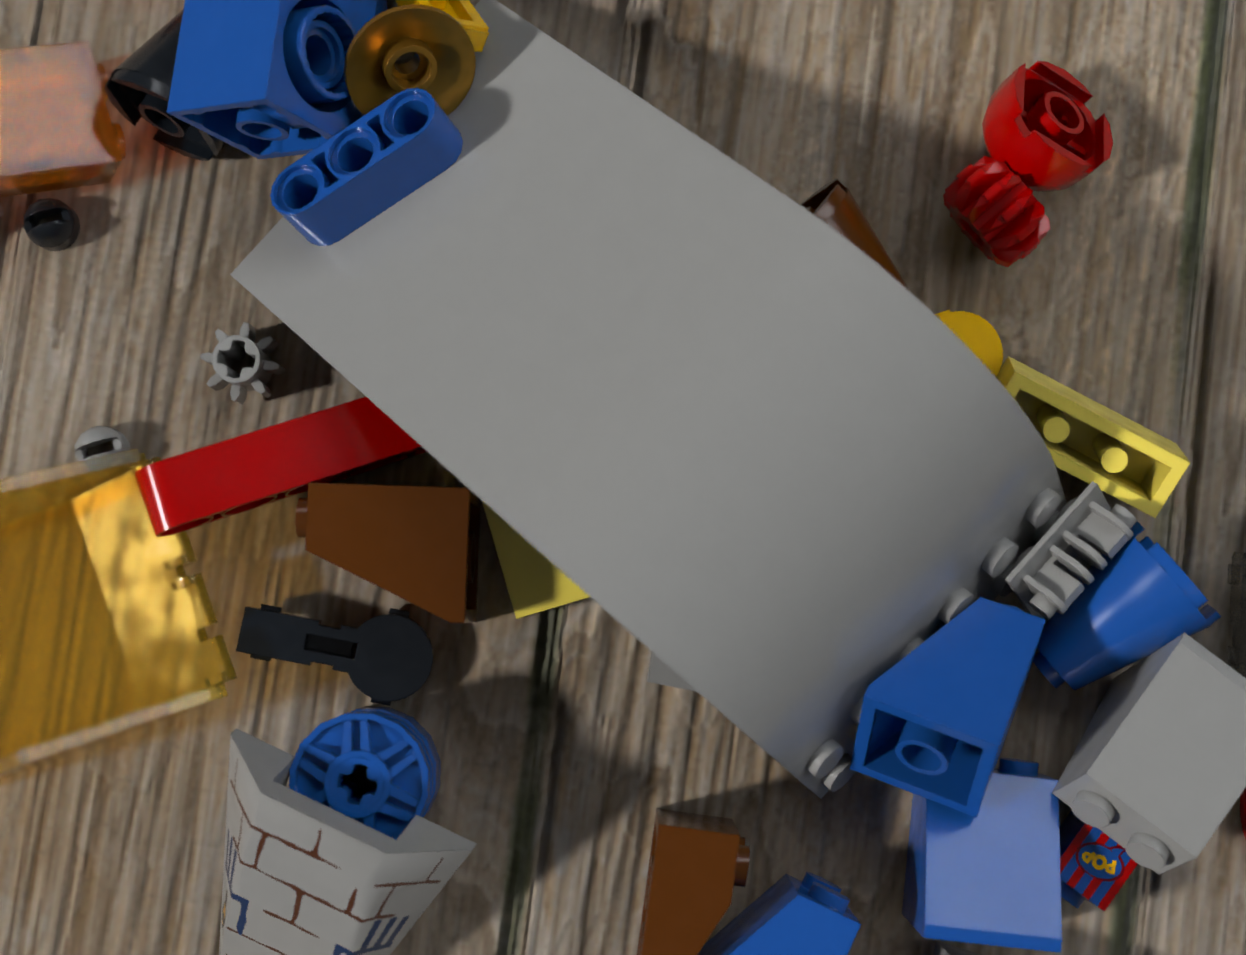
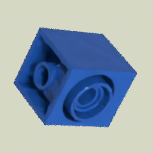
(266, 71)

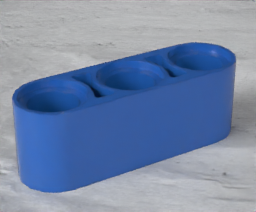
(367, 167)

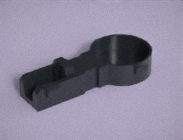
(389, 659)

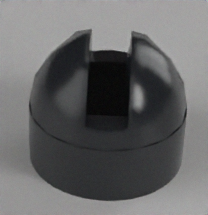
(55, 234)

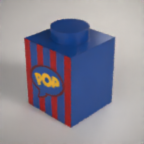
(1091, 864)

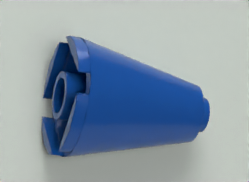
(1122, 615)

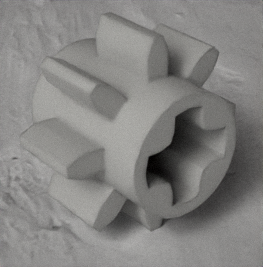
(235, 348)

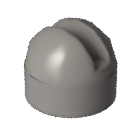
(99, 435)

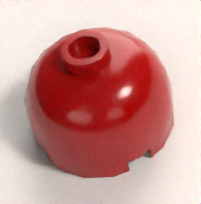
(1045, 129)

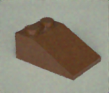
(689, 881)

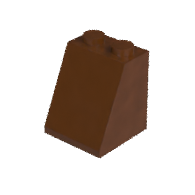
(400, 539)

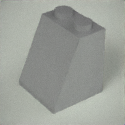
(1162, 755)

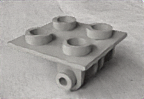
(1050, 572)

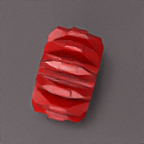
(996, 211)

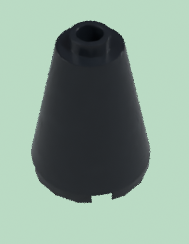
(142, 90)

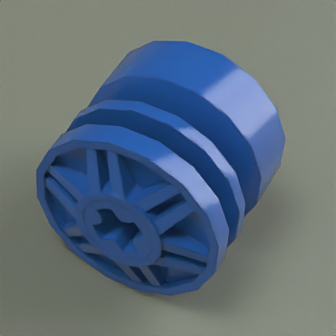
(397, 757)

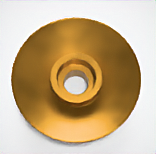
(441, 62)

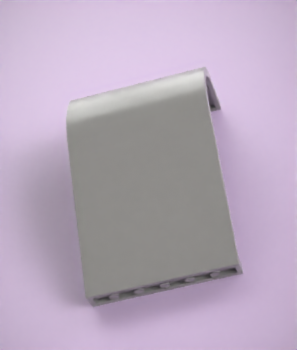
(679, 394)

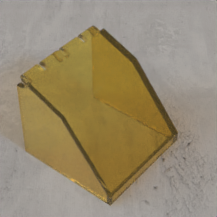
(95, 614)

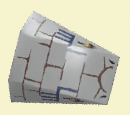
(314, 877)

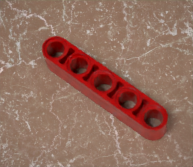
(270, 465)

